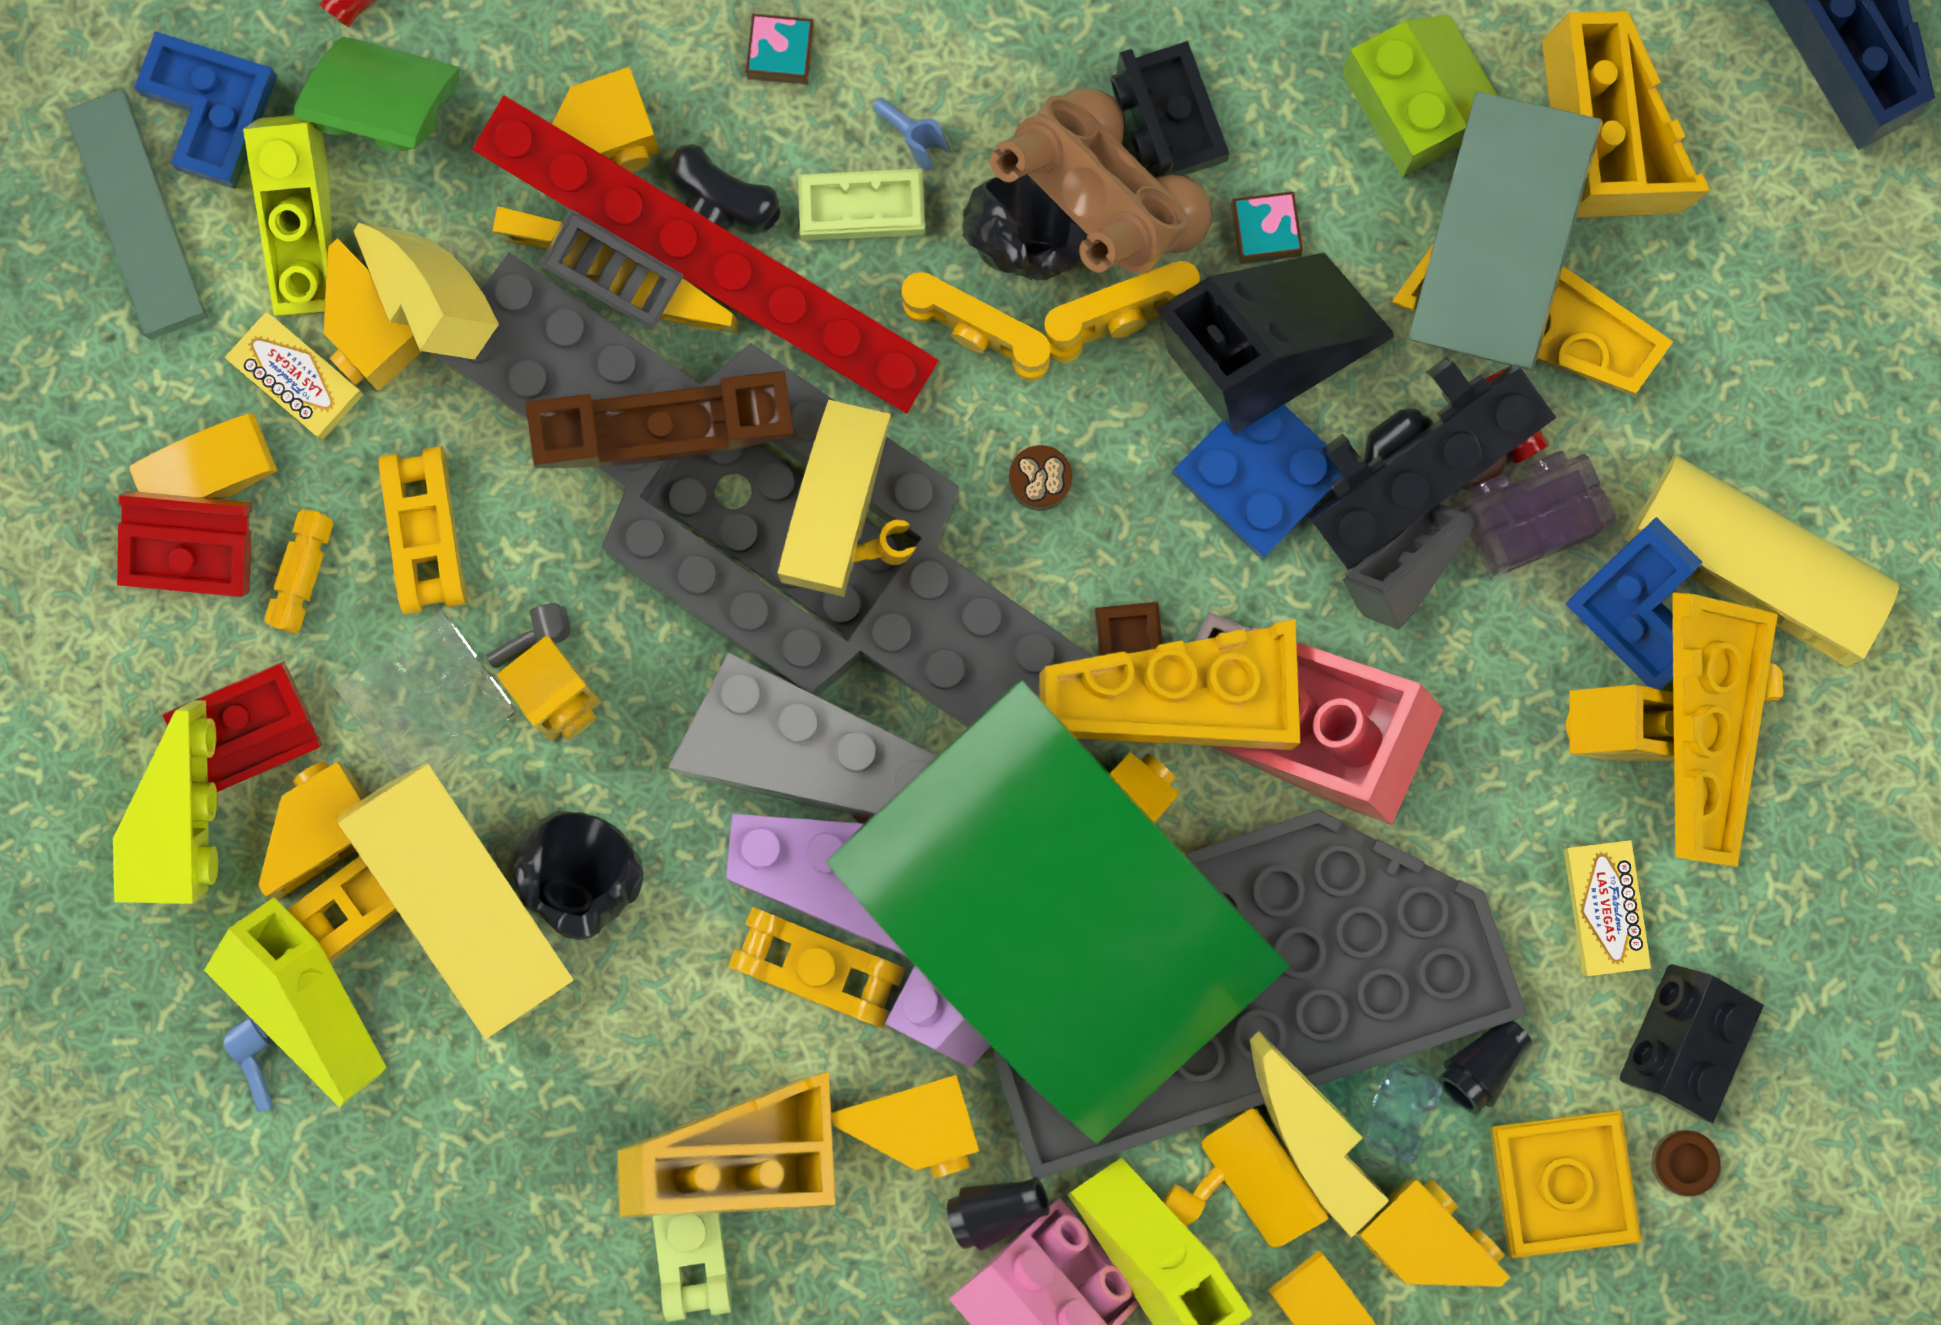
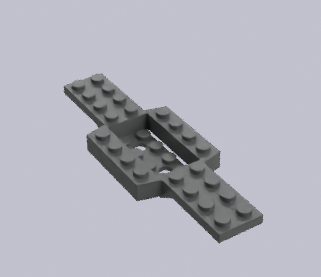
(914, 620)

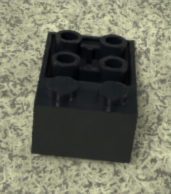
(1268, 334)

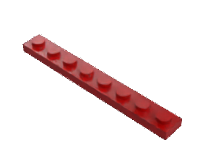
(705, 254)

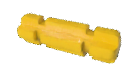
(298, 571)

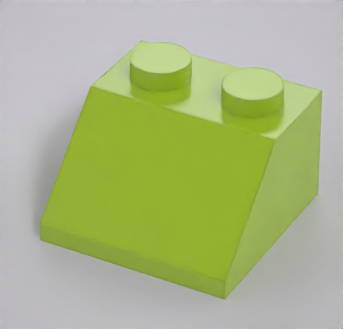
(1417, 88)

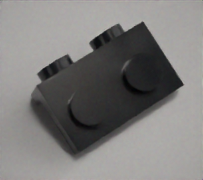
(1170, 109)
(1691, 1041)

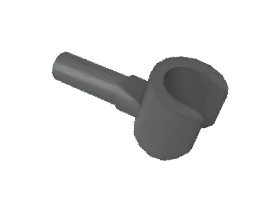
(546, 620)

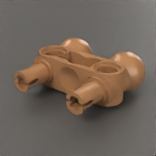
(1080, 162)

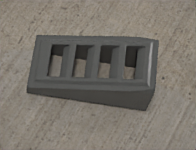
(562, 243)
(1403, 570)

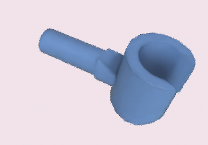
(918, 134)
(242, 1044)

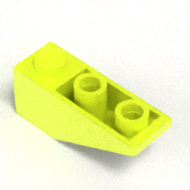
(292, 210)
(164, 834)
(296, 999)
(1156, 1252)

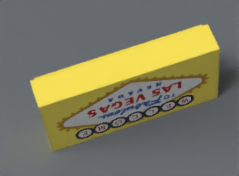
(294, 376)
(1607, 908)

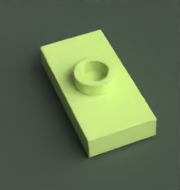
(861, 204)

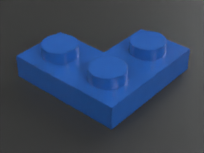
(222, 100)
(1626, 601)

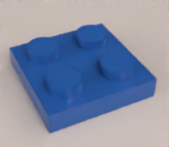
(1260, 477)

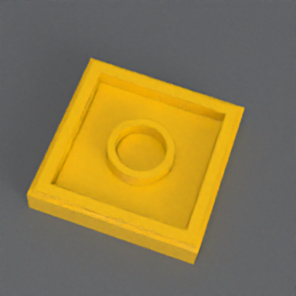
(1565, 1184)

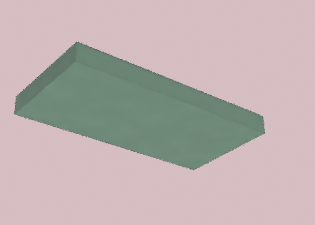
(1505, 230)

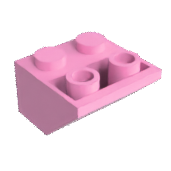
(1048, 1277)

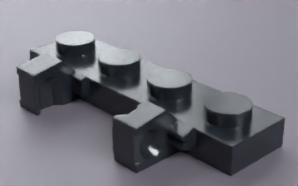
(1471, 435)

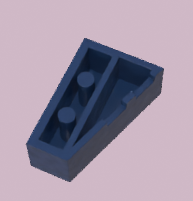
(1863, 59)

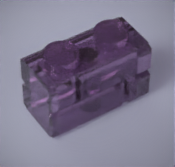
(1538, 513)

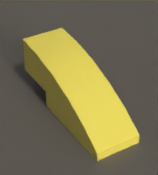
(427, 290)
(834, 498)
(1316, 1138)

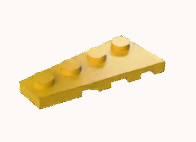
(1583, 332)
(1190, 693)
(1718, 707)

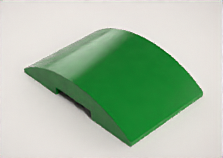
(1055, 913)

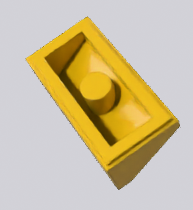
(1263, 1178)

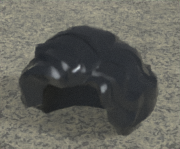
(1021, 229)
(575, 872)

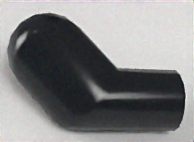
(1395, 433)

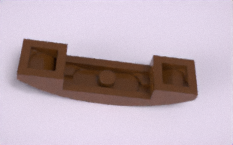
(659, 424)

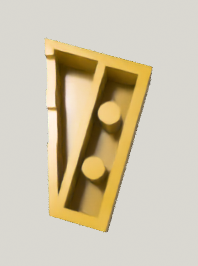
(1605, 73)
(737, 1159)

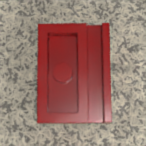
(184, 544)
(256, 725)

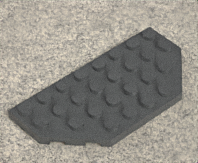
(1378, 970)

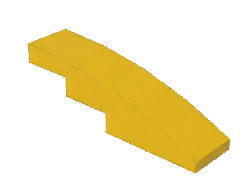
(685, 307)

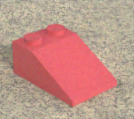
(1356, 735)

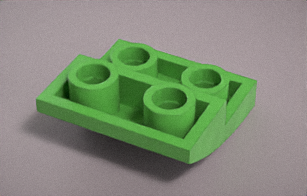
(376, 94)

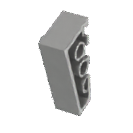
(792, 745)

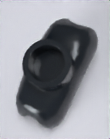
(721, 196)

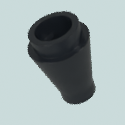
(1483, 1067)
(994, 1211)

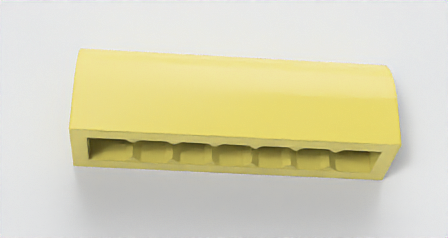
(1772, 563)
(454, 899)

